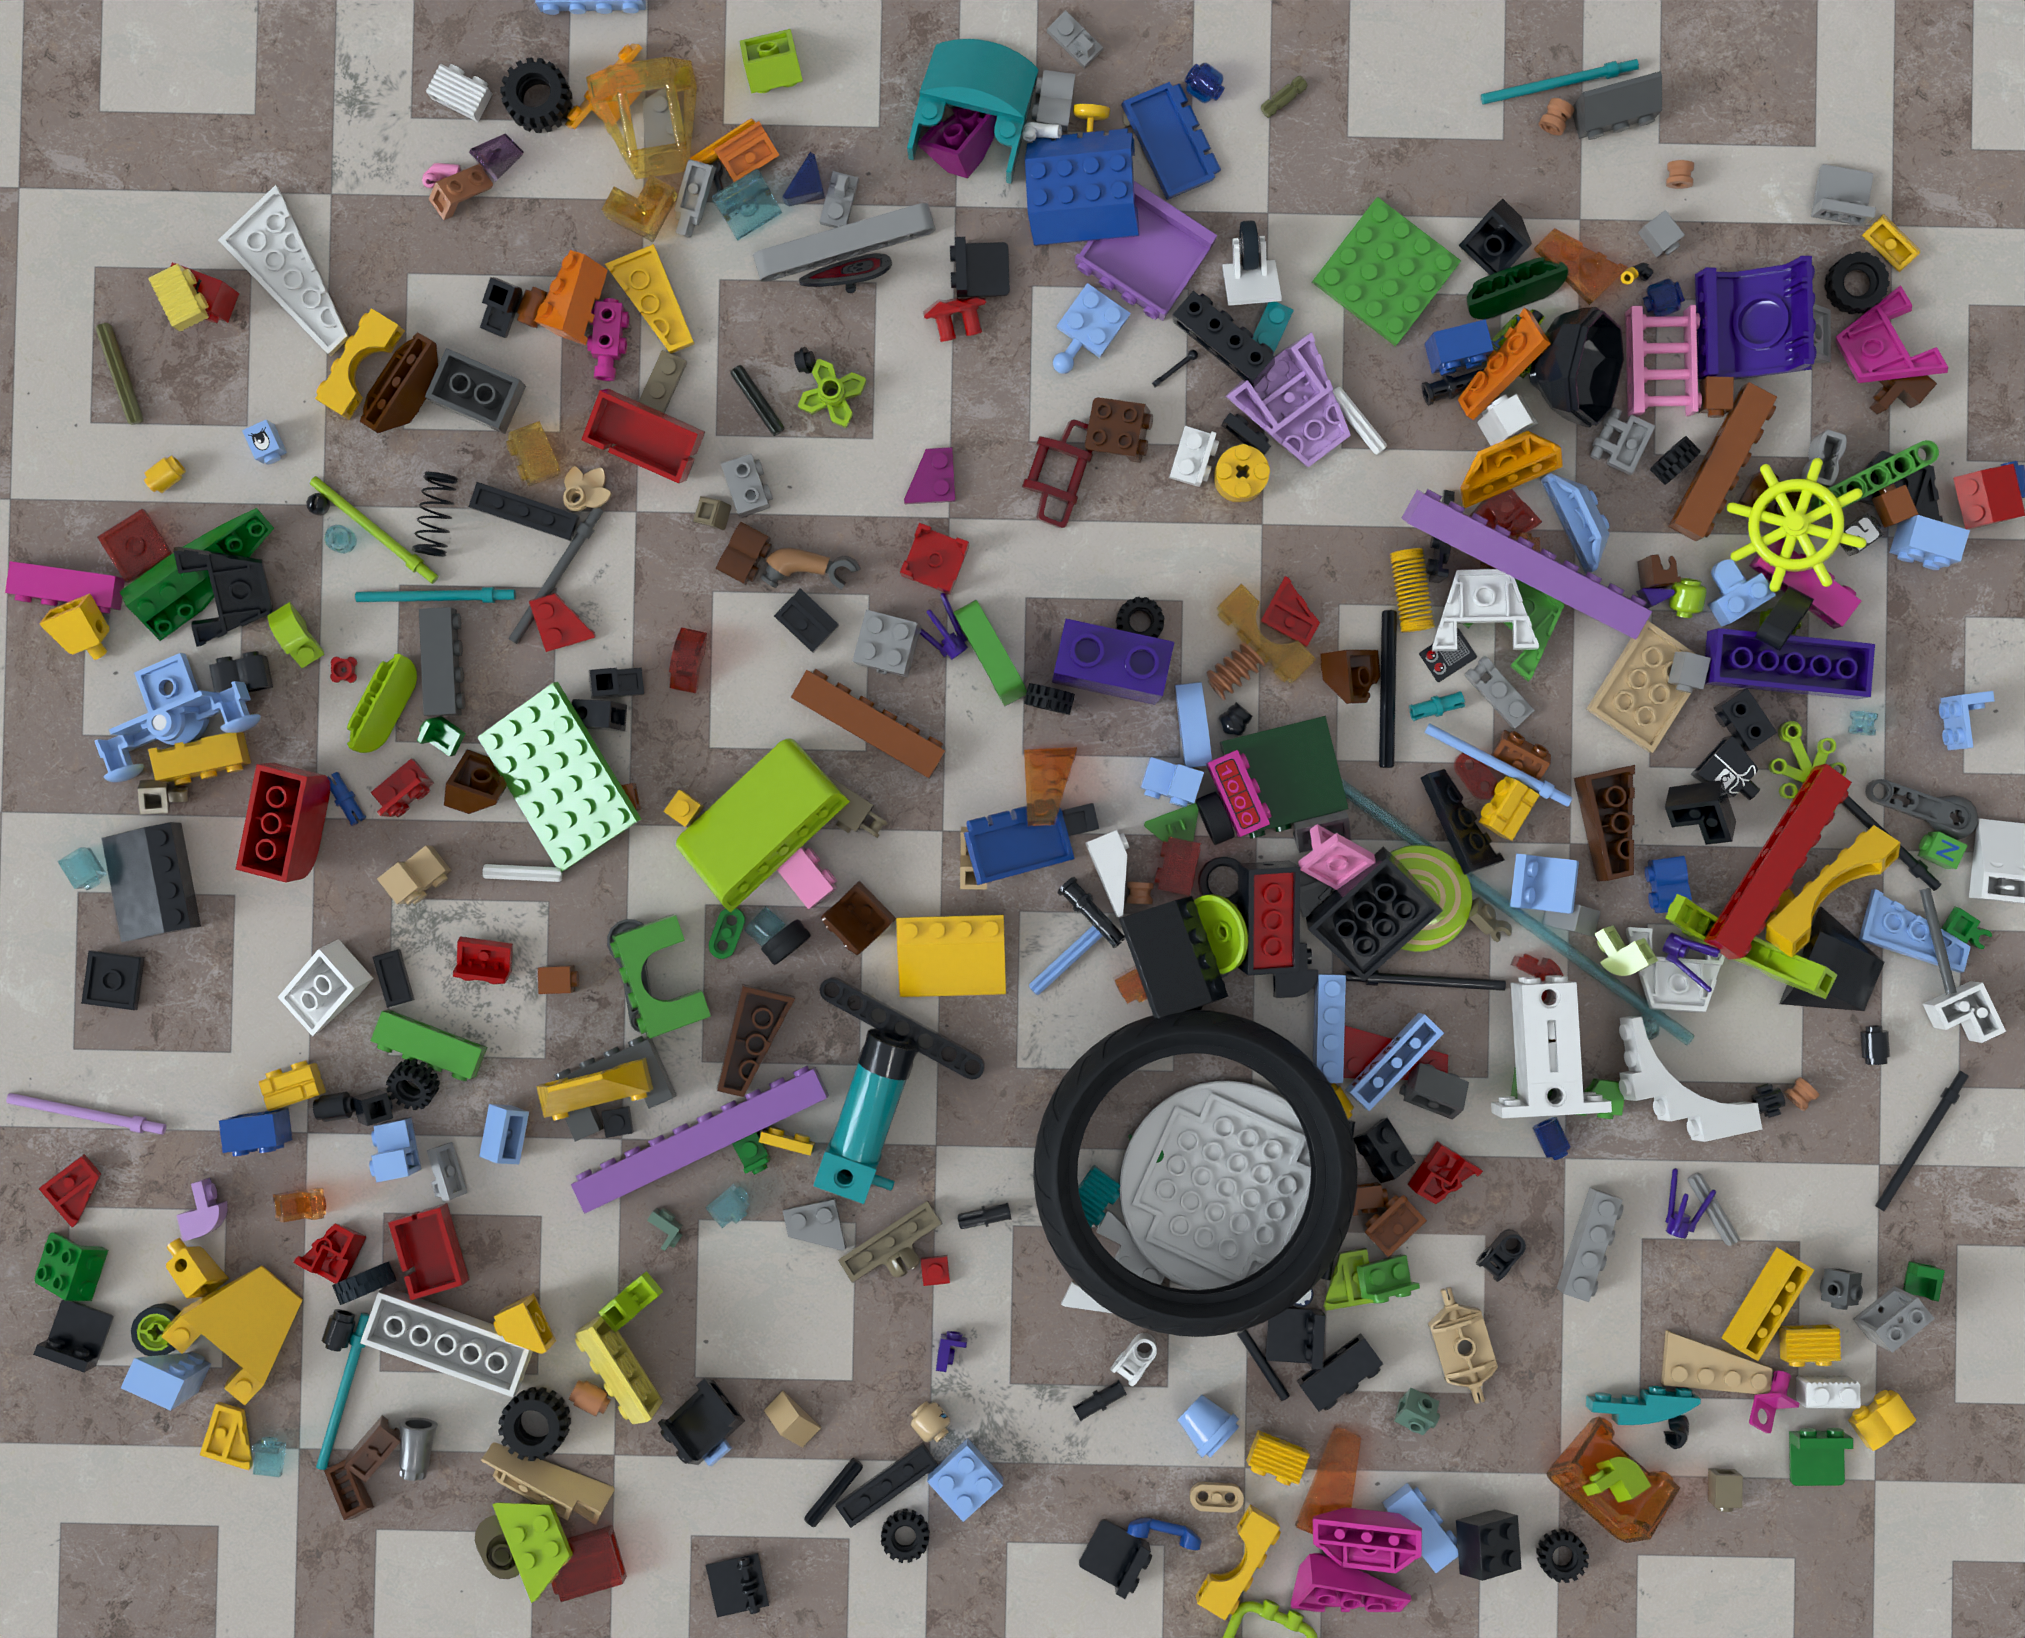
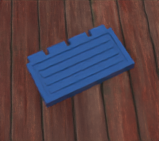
(1169, 139)
(1013, 847)

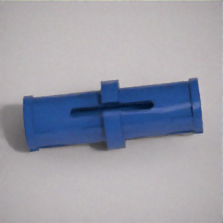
(345, 799)

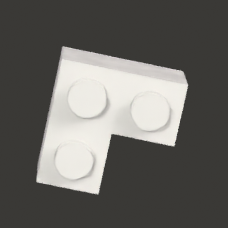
(1969, 1007)

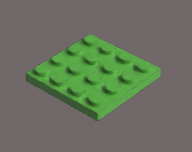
(1386, 271)

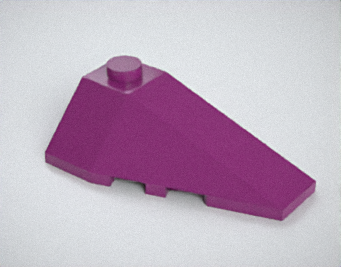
(960, 141)

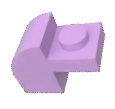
(207, 1215)

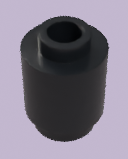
(1875, 1045)
(333, 1107)
(338, 1330)

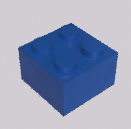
(1459, 347)
(255, 1130)

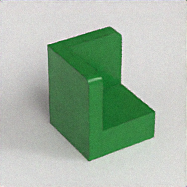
(1924, 1280)

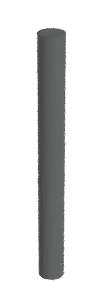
(1938, 941)

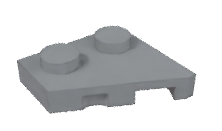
(657, 120)
(816, 1224)

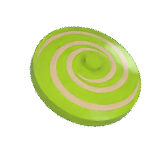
(1446, 885)

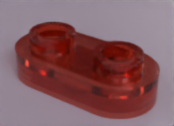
(1475, 776)

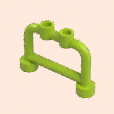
(1269, 1611)

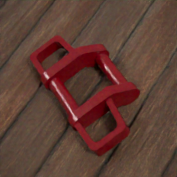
(1068, 496)

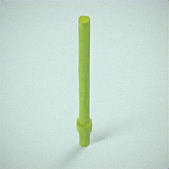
(412, 561)

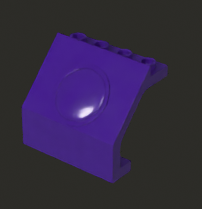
(1756, 320)

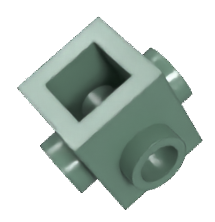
(1417, 1411)

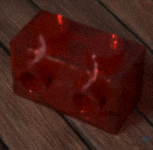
(1178, 866)

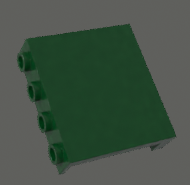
(1294, 772)

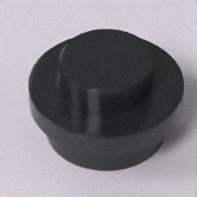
(804, 360)

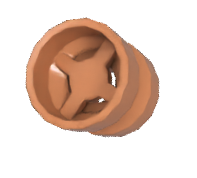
(1555, 118)

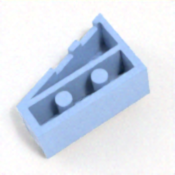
(166, 1378)

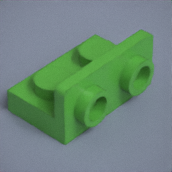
(1386, 1279)

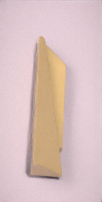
(549, 1484)

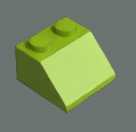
(771, 61)

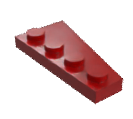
(1363, 1047)

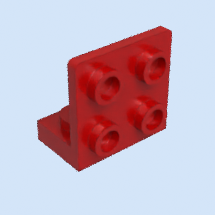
(401, 789)

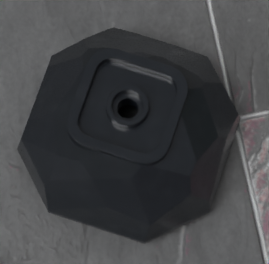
(1580, 365)

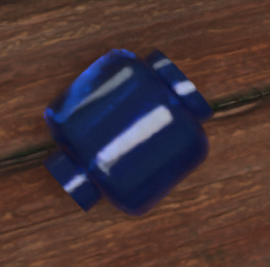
(1204, 82)
(1663, 297)

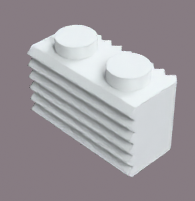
(459, 92)
(1827, 1392)

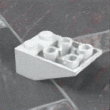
(1998, 862)

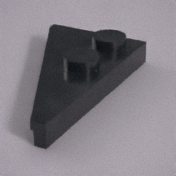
(1441, 550)

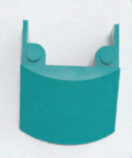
(981, 79)

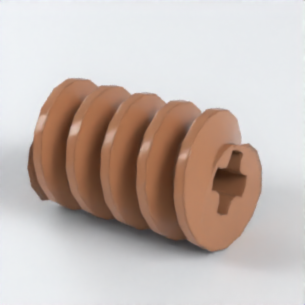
(1233, 670)

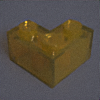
(641, 214)

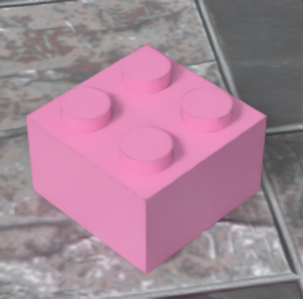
(807, 877)

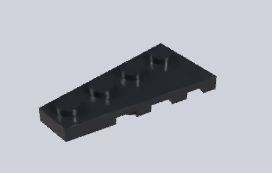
(1466, 839)

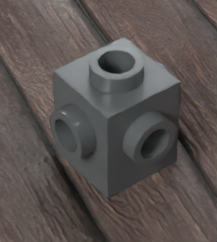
(1841, 1287)

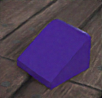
(1654, 596)

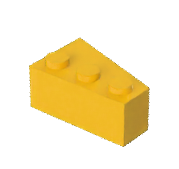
(200, 758)

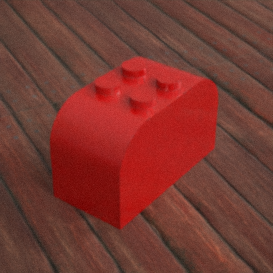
(283, 822)

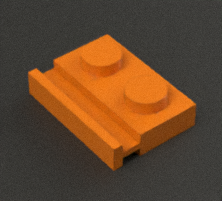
(746, 151)

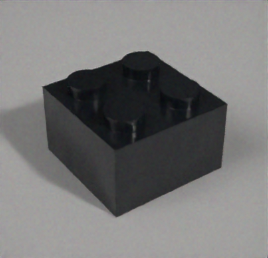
(1488, 1544)

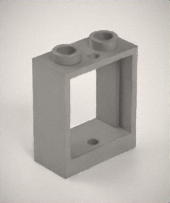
(1884, 1326)

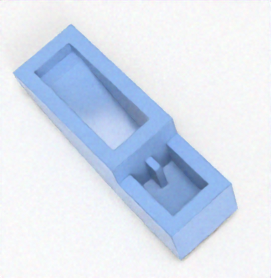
(1193, 724)

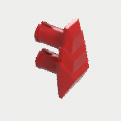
(942, 312)

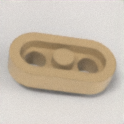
(1216, 1499)

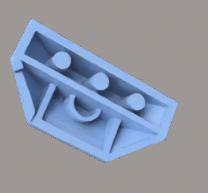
(1579, 518)

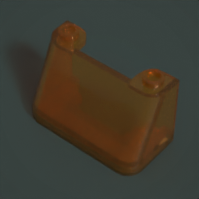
(1626, 1520)

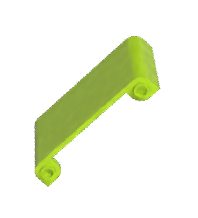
(760, 823)

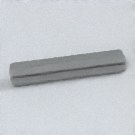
(1714, 1210)

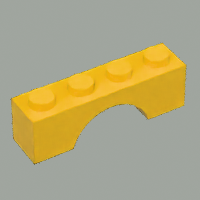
(374, 335)
(1221, 1591)

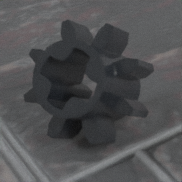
(1769, 1100)

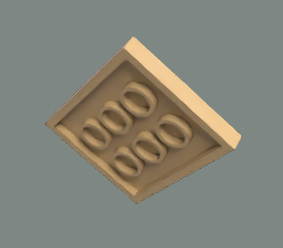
(1637, 690)

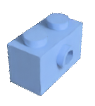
(504, 1134)

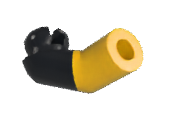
(1641, 270)

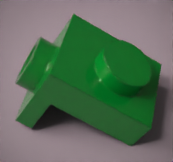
(441, 735)

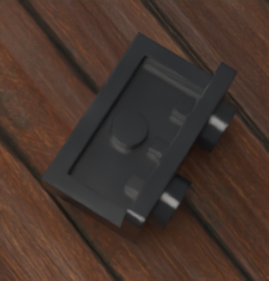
(1384, 1151)

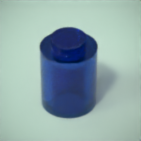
(1552, 1138)

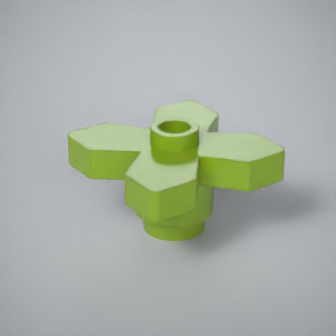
(818, 399)

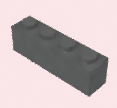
(441, 662)

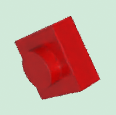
(935, 1270)

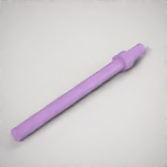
(136, 1124)

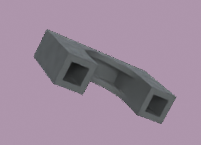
(586, 1120)

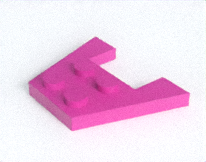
(1876, 350)

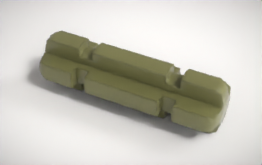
(1283, 96)

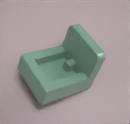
(665, 1221)

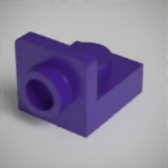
(945, 1353)

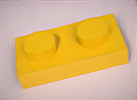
(776, 1137)

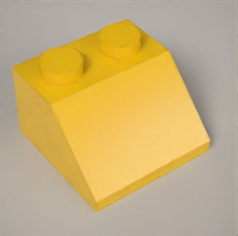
(525, 1325)

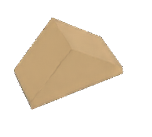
(791, 1420)

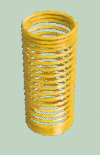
(1405, 624)

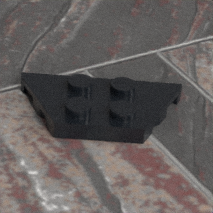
(1919, 484)

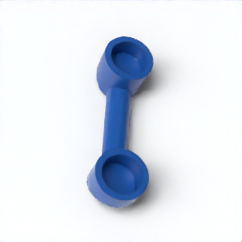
(1141, 1527)

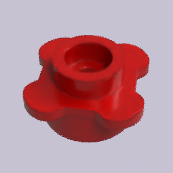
(336, 669)

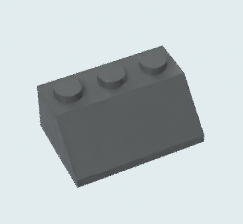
(1618, 106)

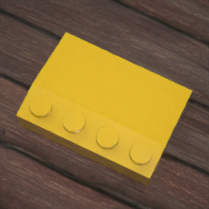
(951, 955)

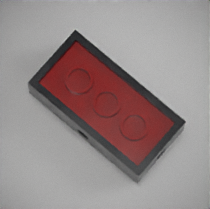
(1272, 916)

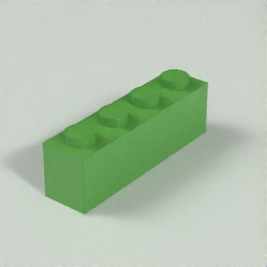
(428, 1044)

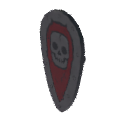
(849, 272)

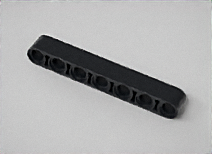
(894, 1016)

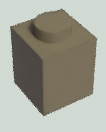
(1725, 1489)

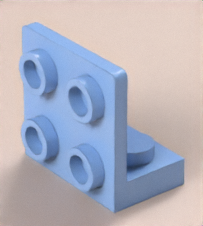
(1955, 714)
(1544, 883)

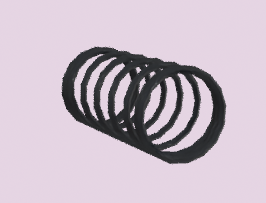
(428, 548)

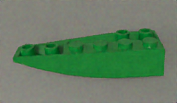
(170, 599)

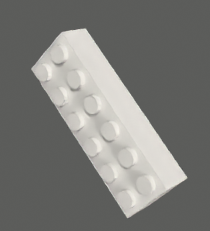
(445, 1341)

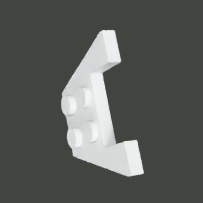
(1484, 598)
(1671, 988)
(1127, 1255)

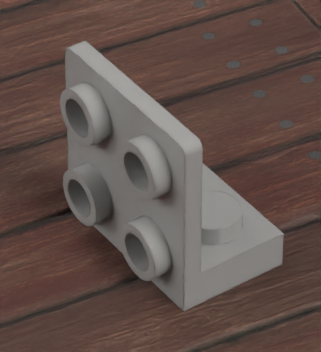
(1843, 195)

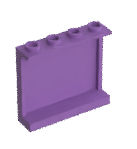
(1156, 263)

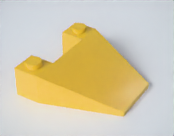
(572, 1094)
(244, 1321)

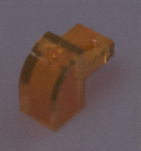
(299, 1205)

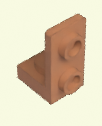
(457, 188)

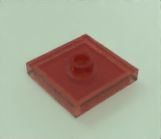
(134, 545)

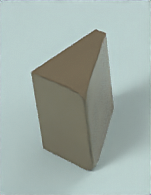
(712, 513)

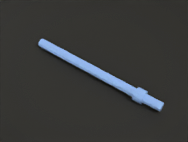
(1544, 788)

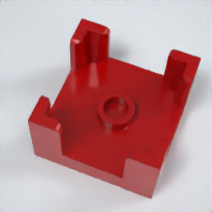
(934, 559)

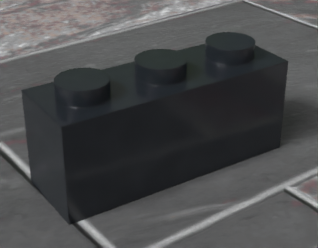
(1340, 1373)

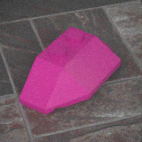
(1368, 1539)

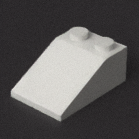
(1111, 862)
(325, 986)

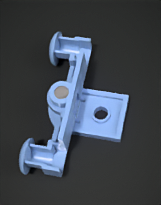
(172, 717)

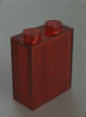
(593, 1566)

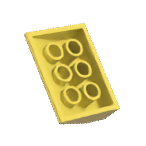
(620, 1370)

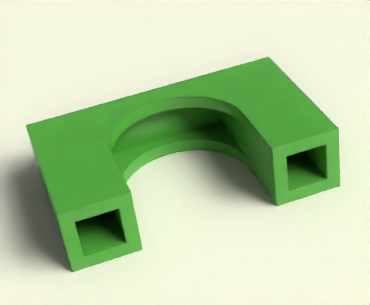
(655, 1014)

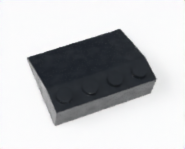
(151, 881)
(1373, 915)
(1173, 957)

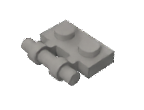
(1630, 444)

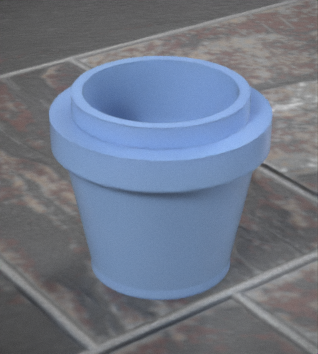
(1208, 1425)

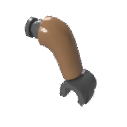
(792, 560)

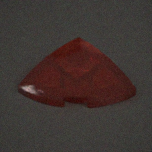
(1508, 512)

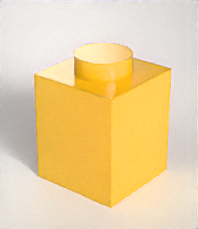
(683, 808)

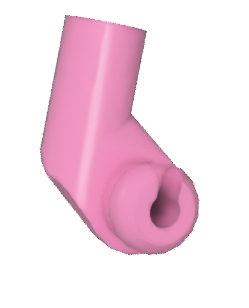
(437, 172)

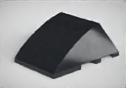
(1844, 955)

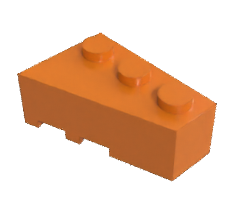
(572, 297)

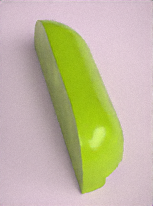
(381, 704)

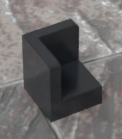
(1080, 819)

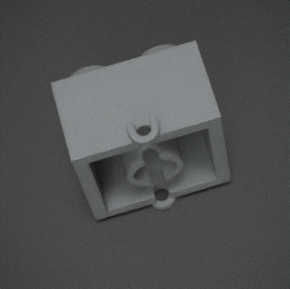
(886, 643)

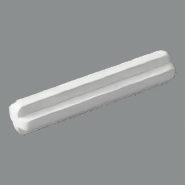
(1359, 422)
(515, 872)

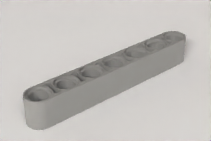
(844, 242)

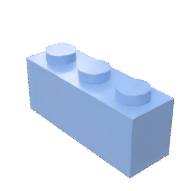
(1438, 1546)

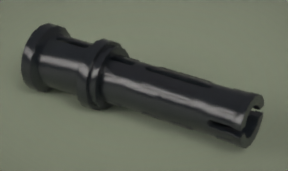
(1447, 387)
(1083, 903)

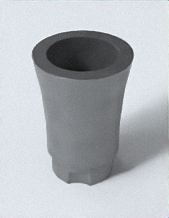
(416, 1447)

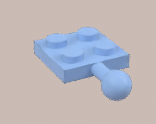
(1091, 323)

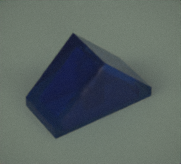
(805, 185)

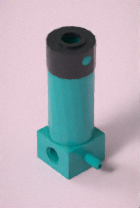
(866, 1117)

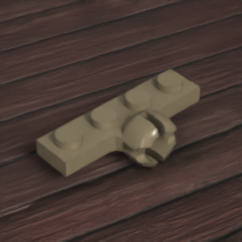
(892, 1245)

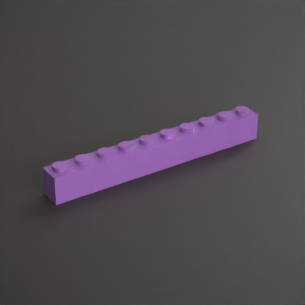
(1527, 564)
(699, 1140)

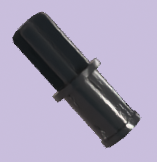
(984, 1216)

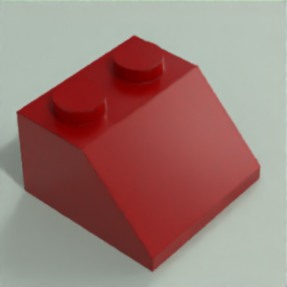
(1989, 496)

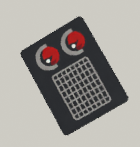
(1445, 663)

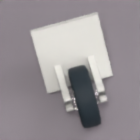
(1256, 278)

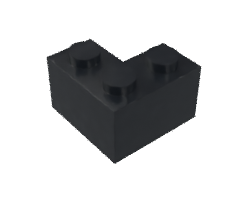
(1702, 805)

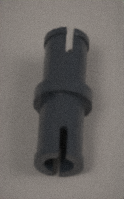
(1099, 1400)

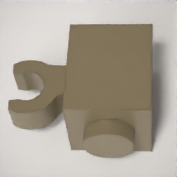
(156, 796)

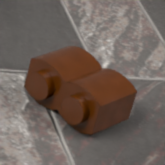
(744, 553)

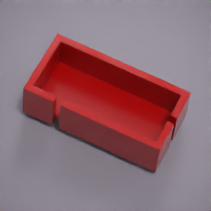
(643, 435)

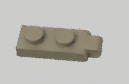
(663, 381)

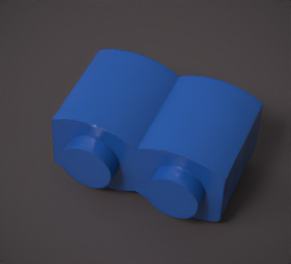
(1667, 880)

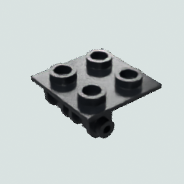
(737, 1585)

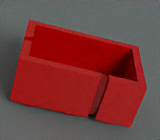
(432, 1247)

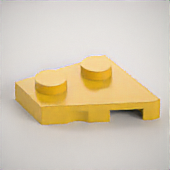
(228, 1437)

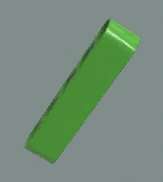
(1885, 471)

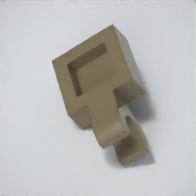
(1485, 919)

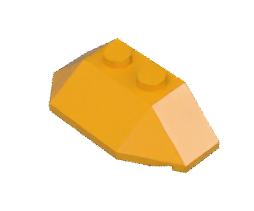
(1509, 466)

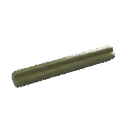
(119, 373)

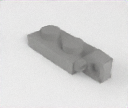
(693, 196)

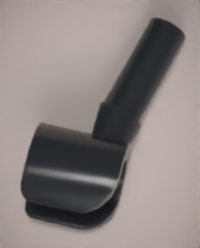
(718, 173)

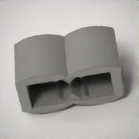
(1055, 98)
(1828, 447)

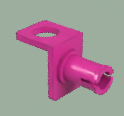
(1775, 1399)

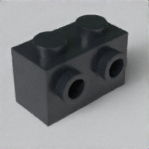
(1744, 719)

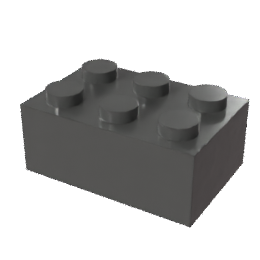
(475, 391)

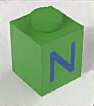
(1941, 850)

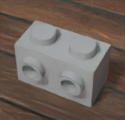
(746, 485)

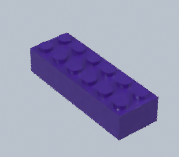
(1800, 666)

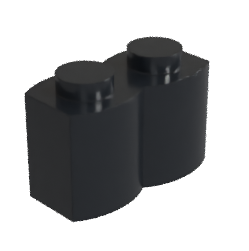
(251, 669)

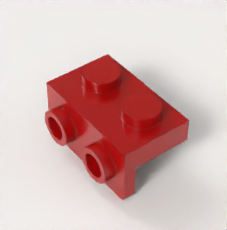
(483, 960)

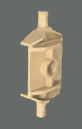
(1451, 1327)

